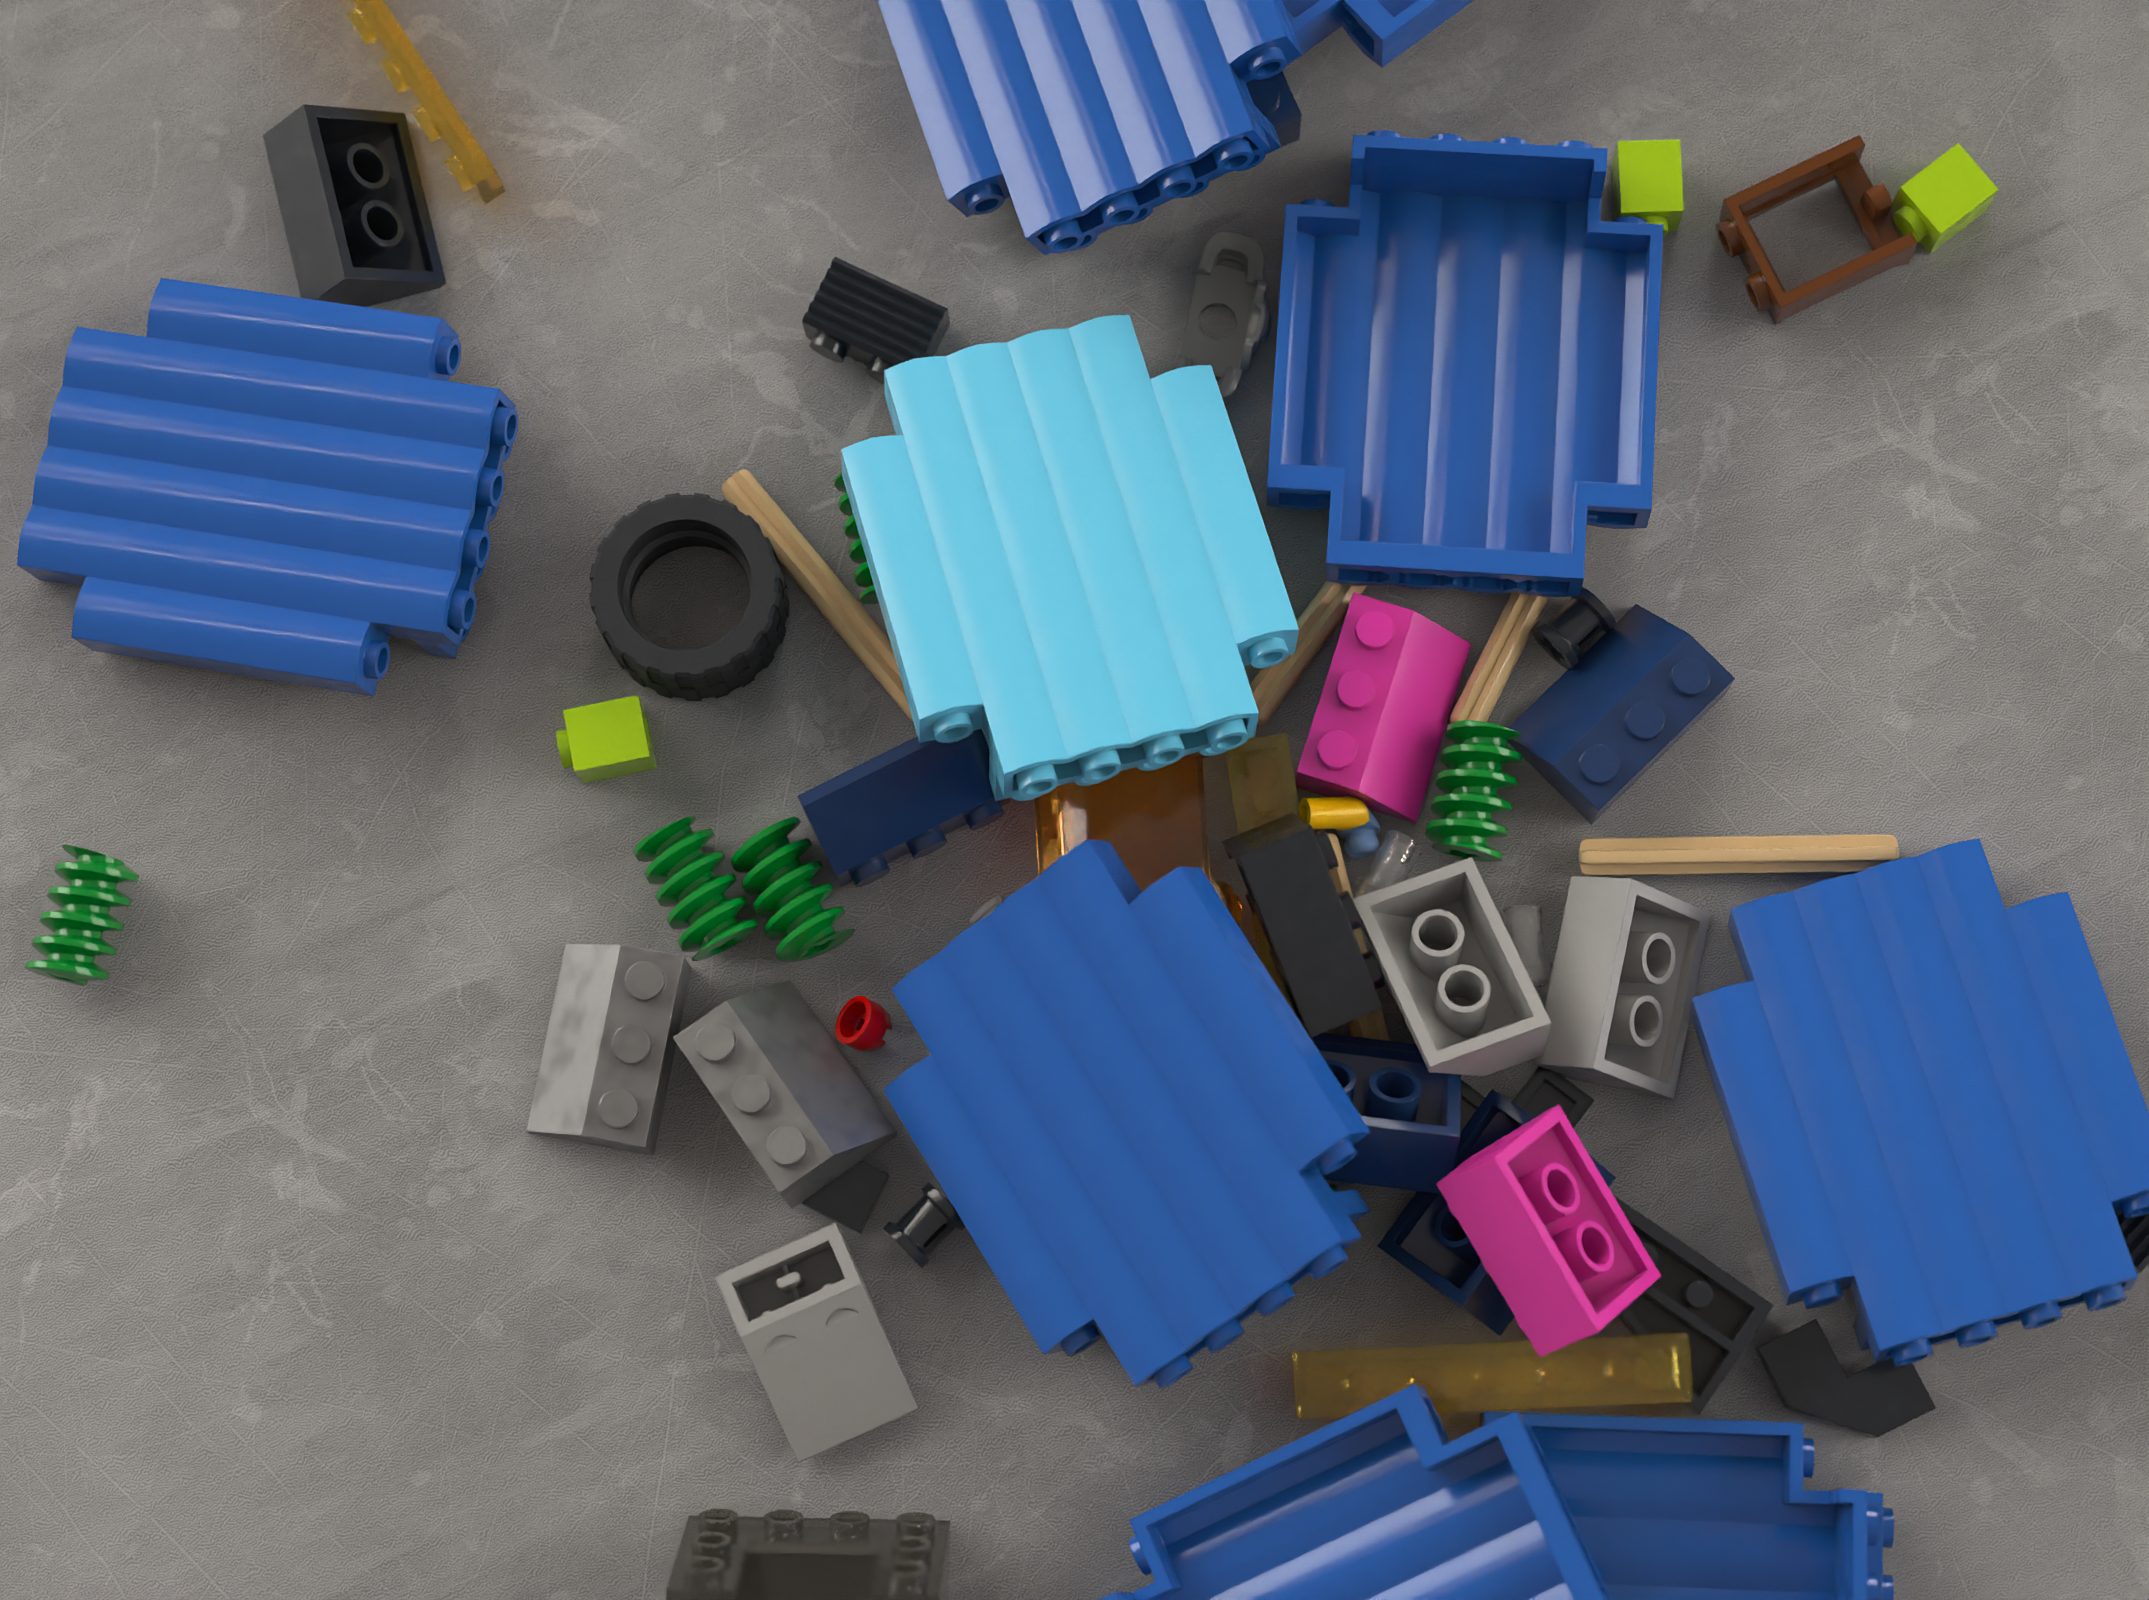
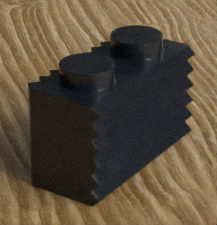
(871, 320)

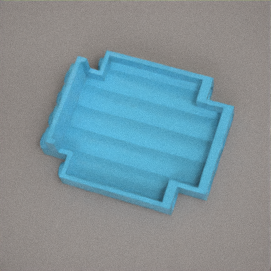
(1068, 556)

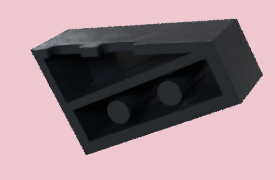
(1697, 1300)

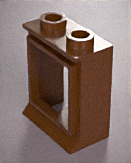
(1868, 204)

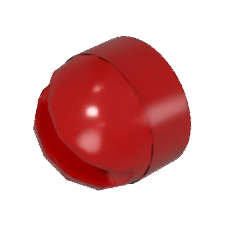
(862, 1024)

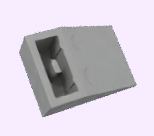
(816, 1342)

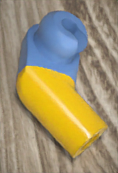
(1350, 820)

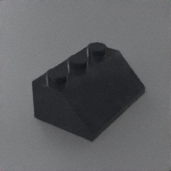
(353, 205)

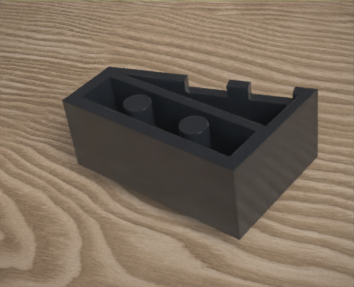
(1307, 922)

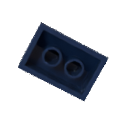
(1619, 710)
(901, 805)
(1405, 1107)
(1432, 1240)

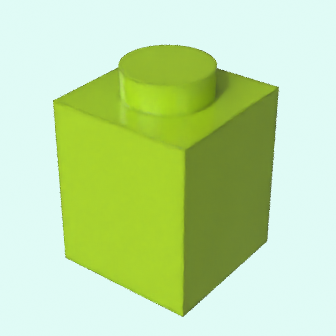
(1648, 181)
(1943, 198)
(607, 740)

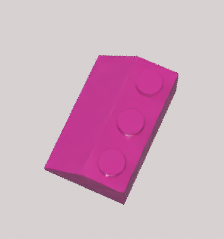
(1383, 708)
(1549, 1232)

